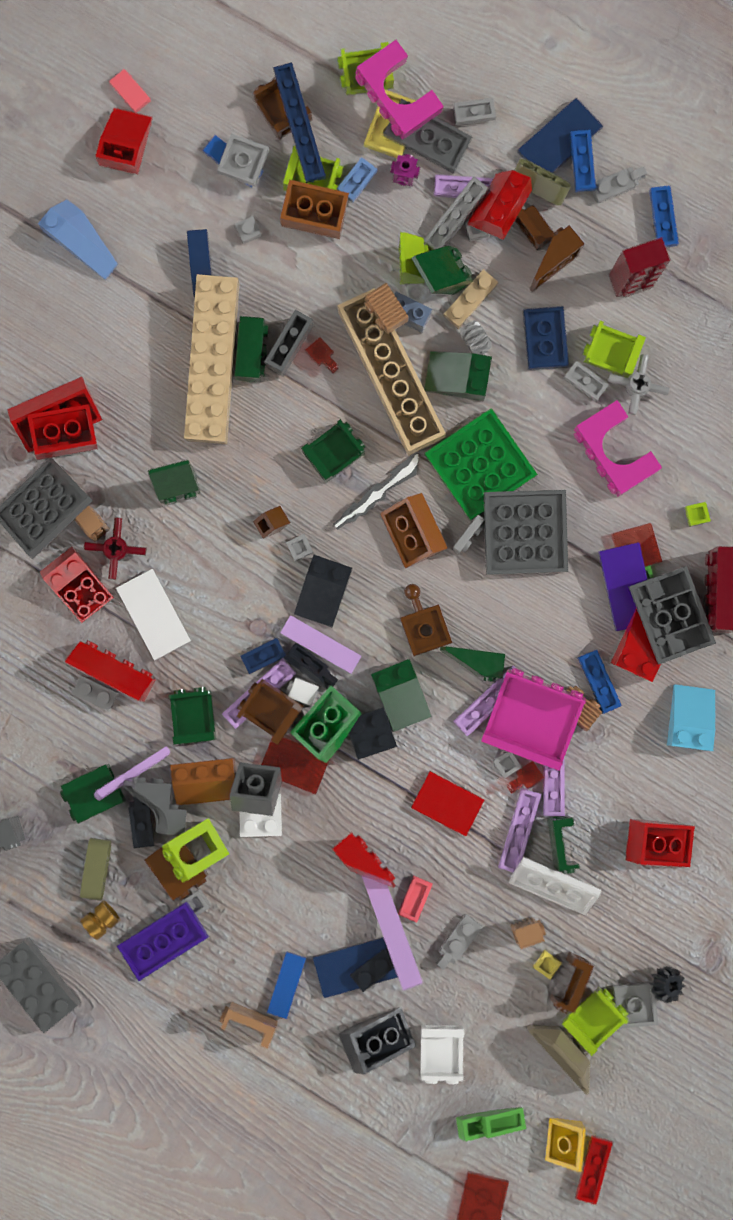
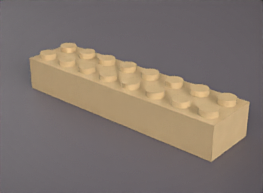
(211, 359)
(392, 377)

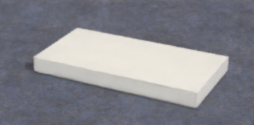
(153, 614)
(554, 886)

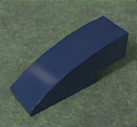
(199, 254)

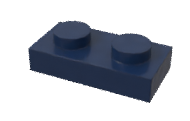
(263, 656)

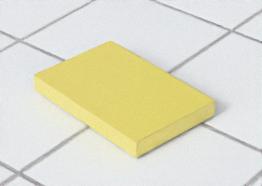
(375, 138)

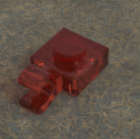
(321, 353)
(528, 776)

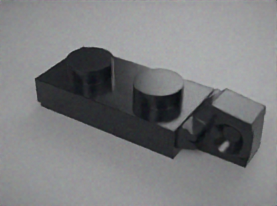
(310, 666)
(141, 824)
(373, 970)

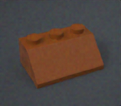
(314, 209)
(413, 530)
(203, 781)

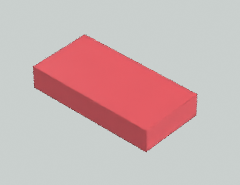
(129, 91)
(415, 898)

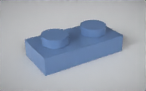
(357, 179)

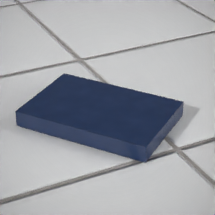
(545, 338)

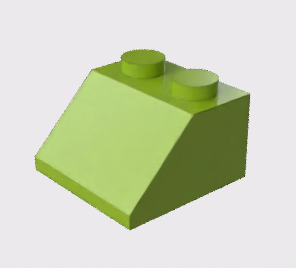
(408, 247)

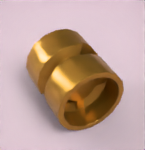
(102, 918)

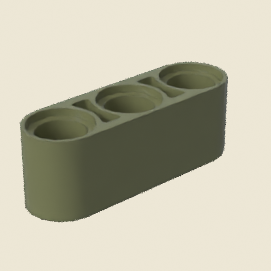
(544, 182)
(95, 869)

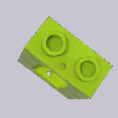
(211, 838)

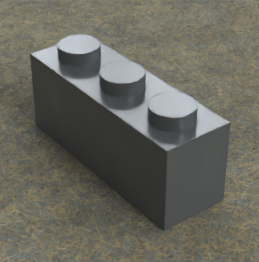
(289, 343)

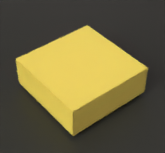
(547, 964)

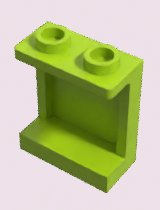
(349, 63)
(331, 168)
(613, 350)
(595, 1020)

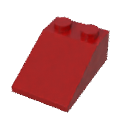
(635, 651)
(659, 843)

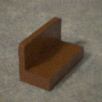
(534, 227)

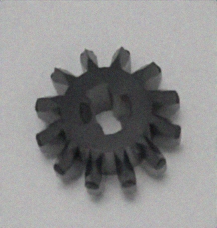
(667, 984)

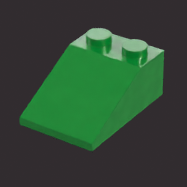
(326, 724)

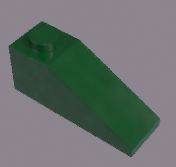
(481, 663)

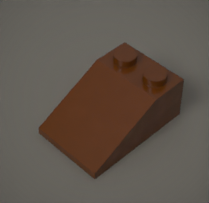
(562, 250)

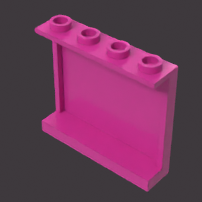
(534, 718)

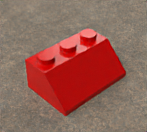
(502, 203)
(62, 432)

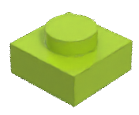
(697, 514)

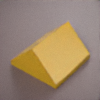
(565, 1143)

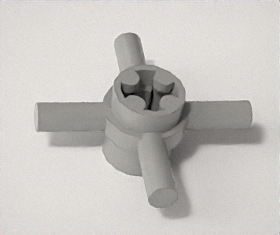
(639, 376)

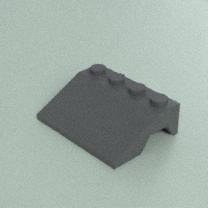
(672, 615)

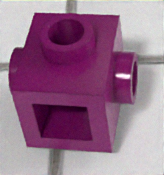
(405, 170)

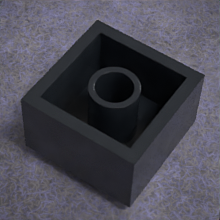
(372, 734)

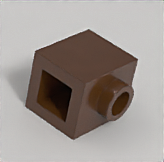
(271, 522)

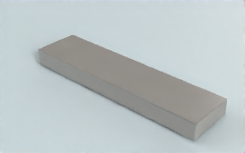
(457, 214)

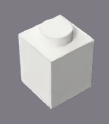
(302, 691)

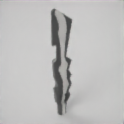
(378, 492)

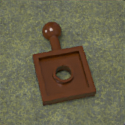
(413, 622)

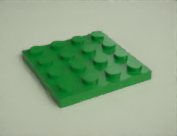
(478, 461)

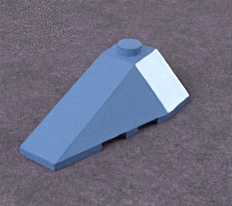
(76, 234)

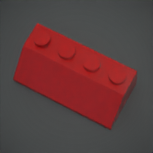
(65, 396)
(111, 671)

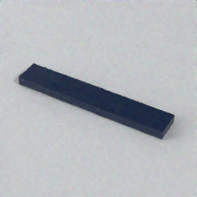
(299, 122)

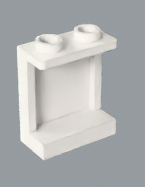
(441, 1053)

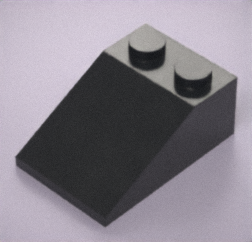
(323, 590)
(377, 1041)

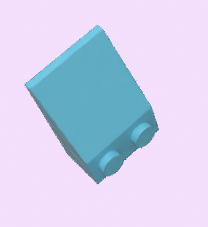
(692, 718)

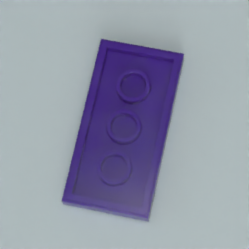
(621, 569)
(162, 941)

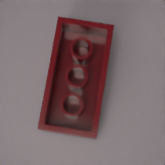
(639, 267)
(719, 589)

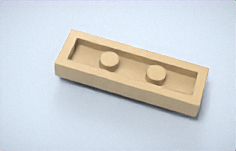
(470, 299)

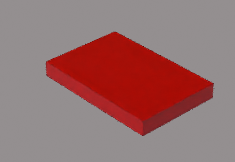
(447, 803)

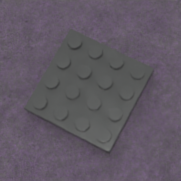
(42, 507)
(525, 532)

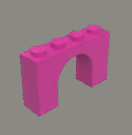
(403, 118)
(620, 477)

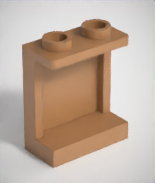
(251, 1019)

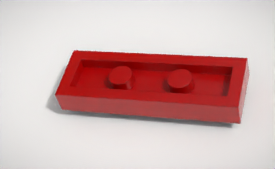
(593, 1169)

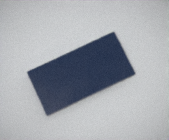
(552, 143)
(336, 966)

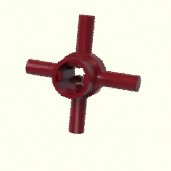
(119, 554)

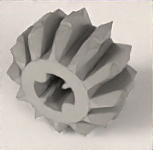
(475, 337)

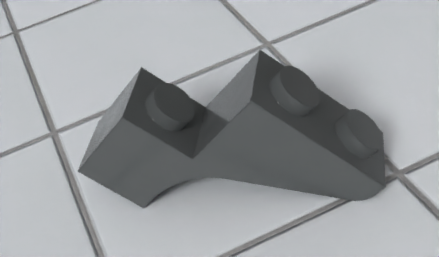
(156, 795)

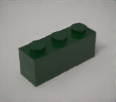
(251, 349)

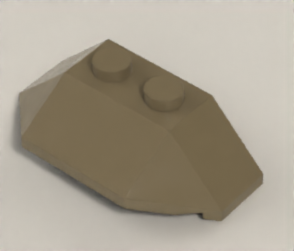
(564, 1052)

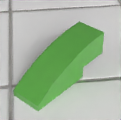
(490, 1123)

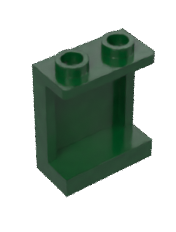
(334, 451)
(192, 716)
(81, 798)
(555, 827)

